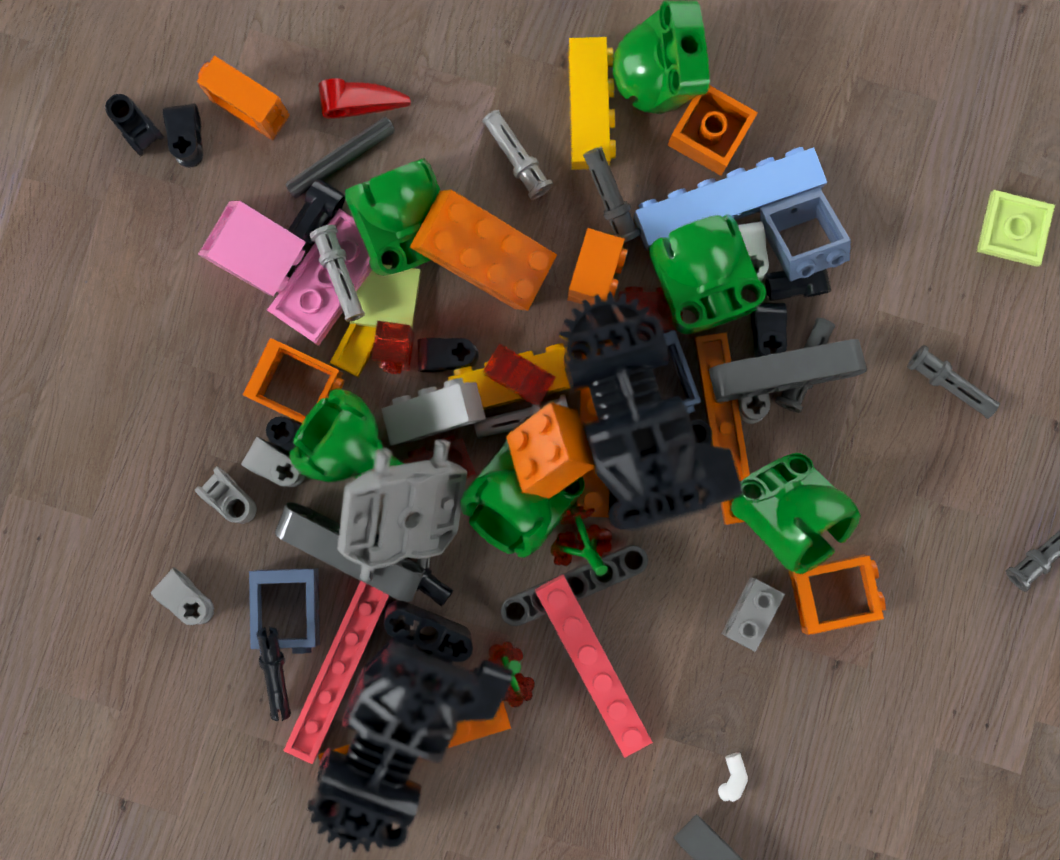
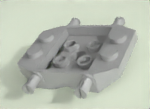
(424, 487)

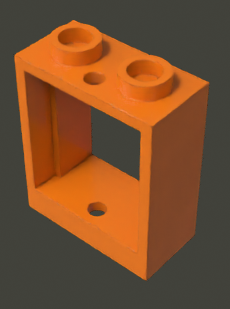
(242, 97)
(267, 366)
(805, 601)

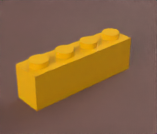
(590, 98)
(495, 395)

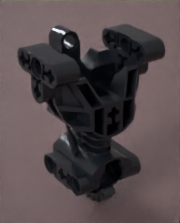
(637, 422)
(401, 710)

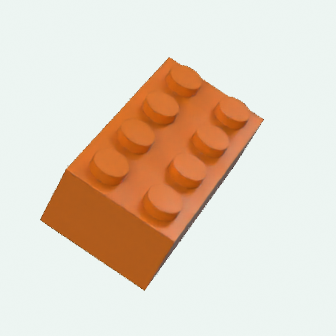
(483, 250)

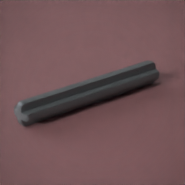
(340, 156)

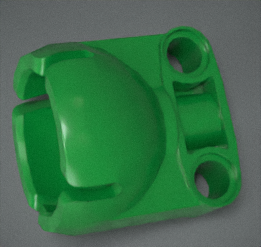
(664, 59)
(391, 213)
(706, 273)
(338, 438)
(792, 507)
(507, 515)

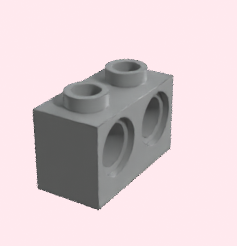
(753, 614)

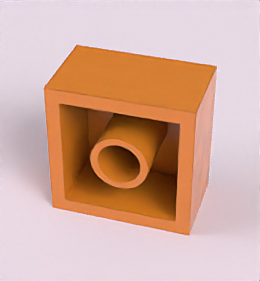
(712, 129)
(596, 265)
(550, 450)

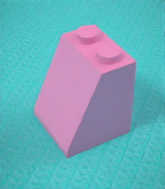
(253, 248)

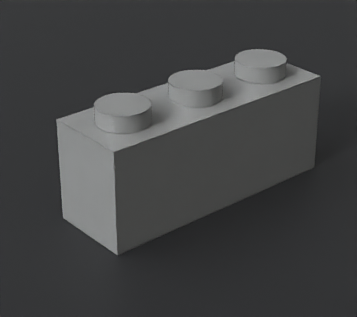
(433, 412)

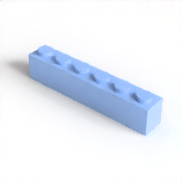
(736, 195)

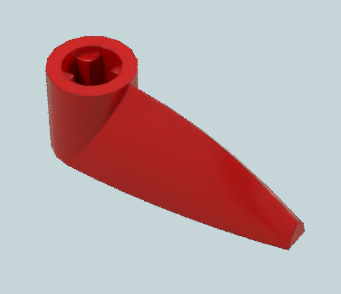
(350, 99)

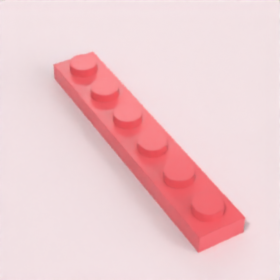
(593, 665)
(336, 673)

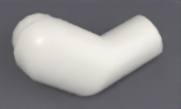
(737, 781)

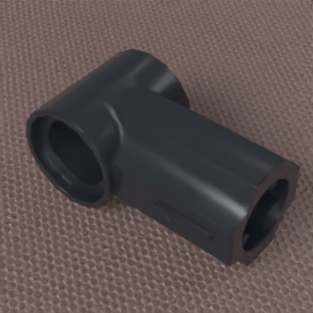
(320, 205)
(780, 287)

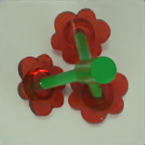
(592, 541)
(520, 686)

